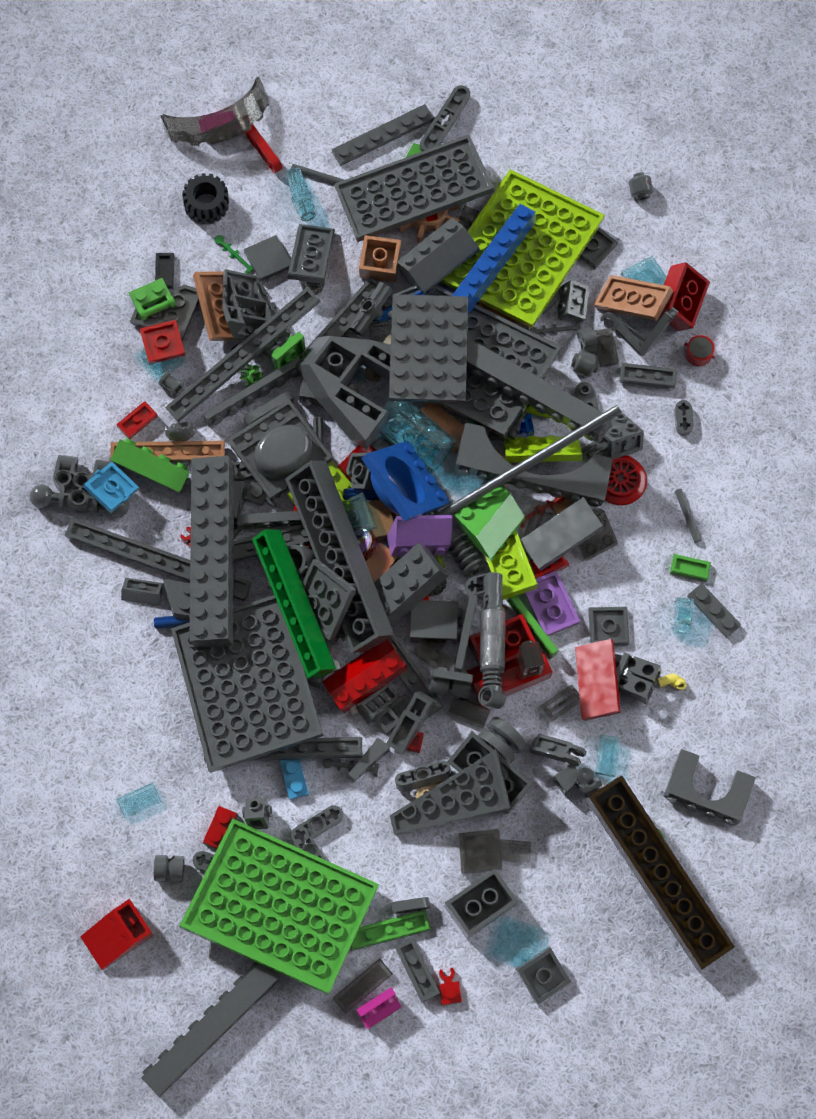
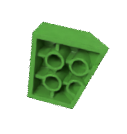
(490, 520)

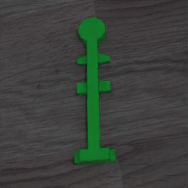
(219, 239)

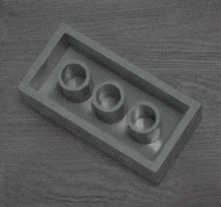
(409, 582)

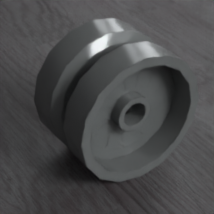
(503, 738)

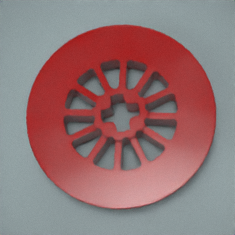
(637, 490)

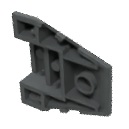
(246, 304)

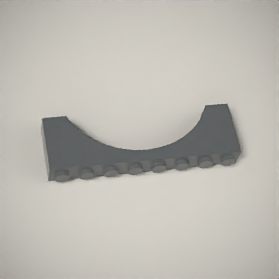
(480, 459)

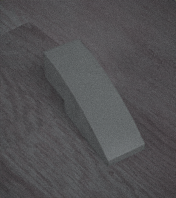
(410, 721)

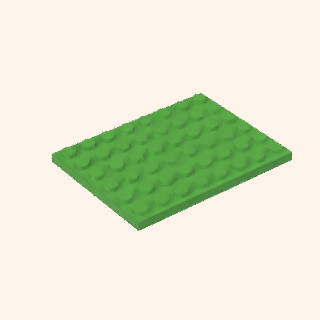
(279, 906)

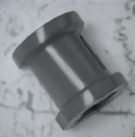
(170, 384)

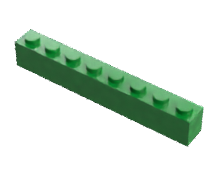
(294, 604)

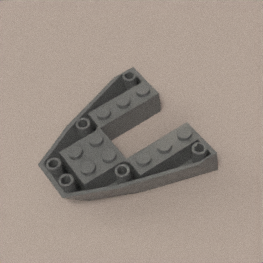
(330, 367)

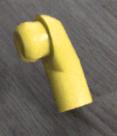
(672, 680)

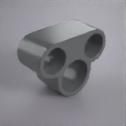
(587, 340)

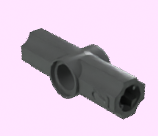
(370, 309)

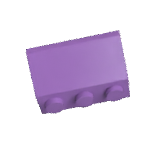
(429, 531)

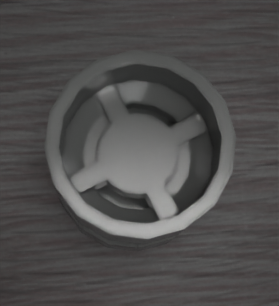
(169, 868)

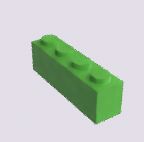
(149, 465)

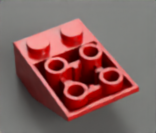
(116, 934)

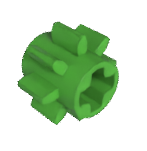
(250, 375)

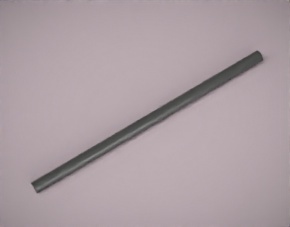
(531, 461)

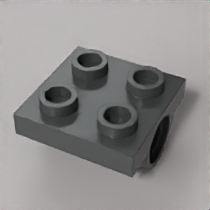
(458, 682)

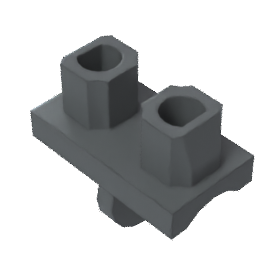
(587, 781)

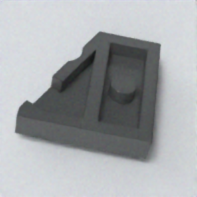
(178, 597)

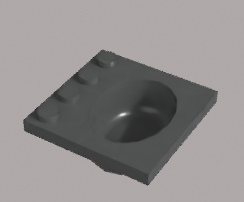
(277, 447)

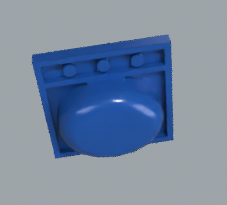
(404, 481)

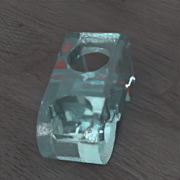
(683, 615)

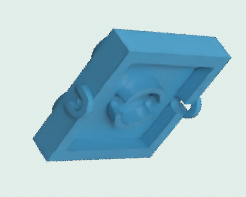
(111, 487)

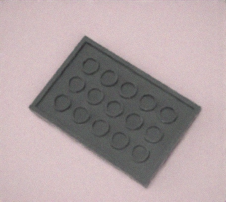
(428, 349)

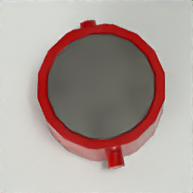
(699, 350)

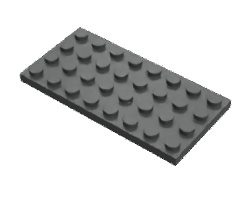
(413, 188)

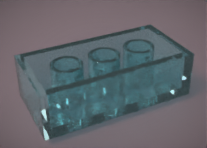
(412, 425)

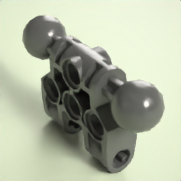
(66, 468)

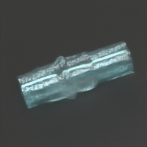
(300, 194)

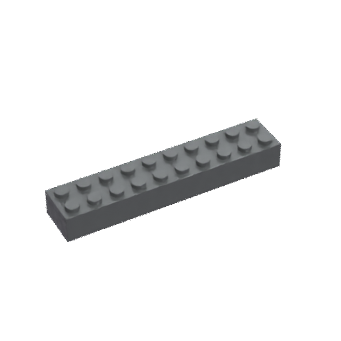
(339, 550)
(212, 552)

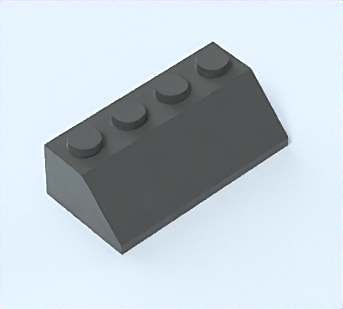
(437, 256)
(474, 749)

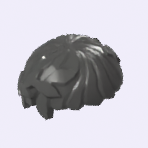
(180, 431)

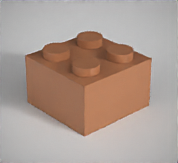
(379, 258)

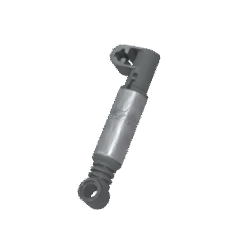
(492, 641)

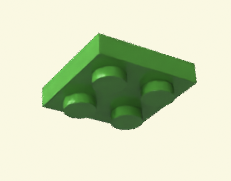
(289, 351)

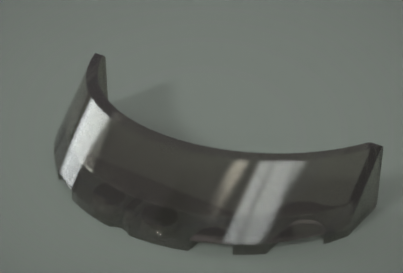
(221, 124)

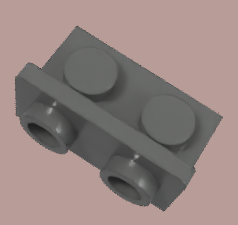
(573, 301)

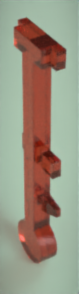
(540, 509)

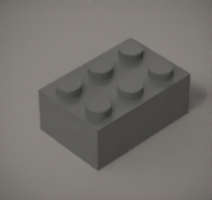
(481, 903)

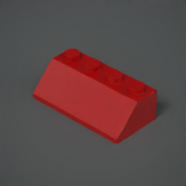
(364, 675)
(511, 678)

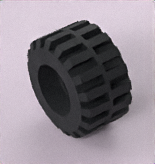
(205, 211)

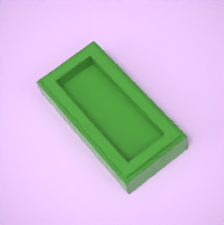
(690, 567)

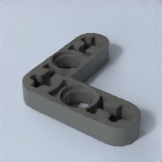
(310, 834)

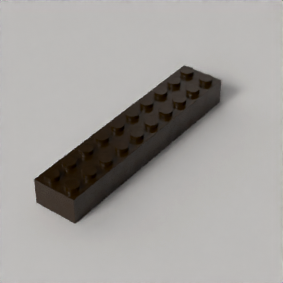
(659, 873)

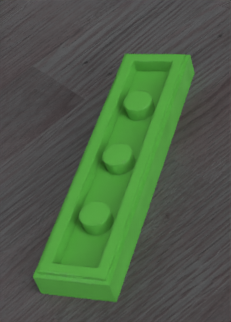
(537, 632)
(391, 929)

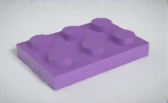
(552, 604)

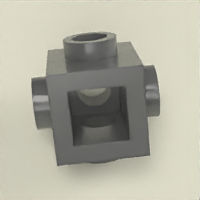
(257, 812)

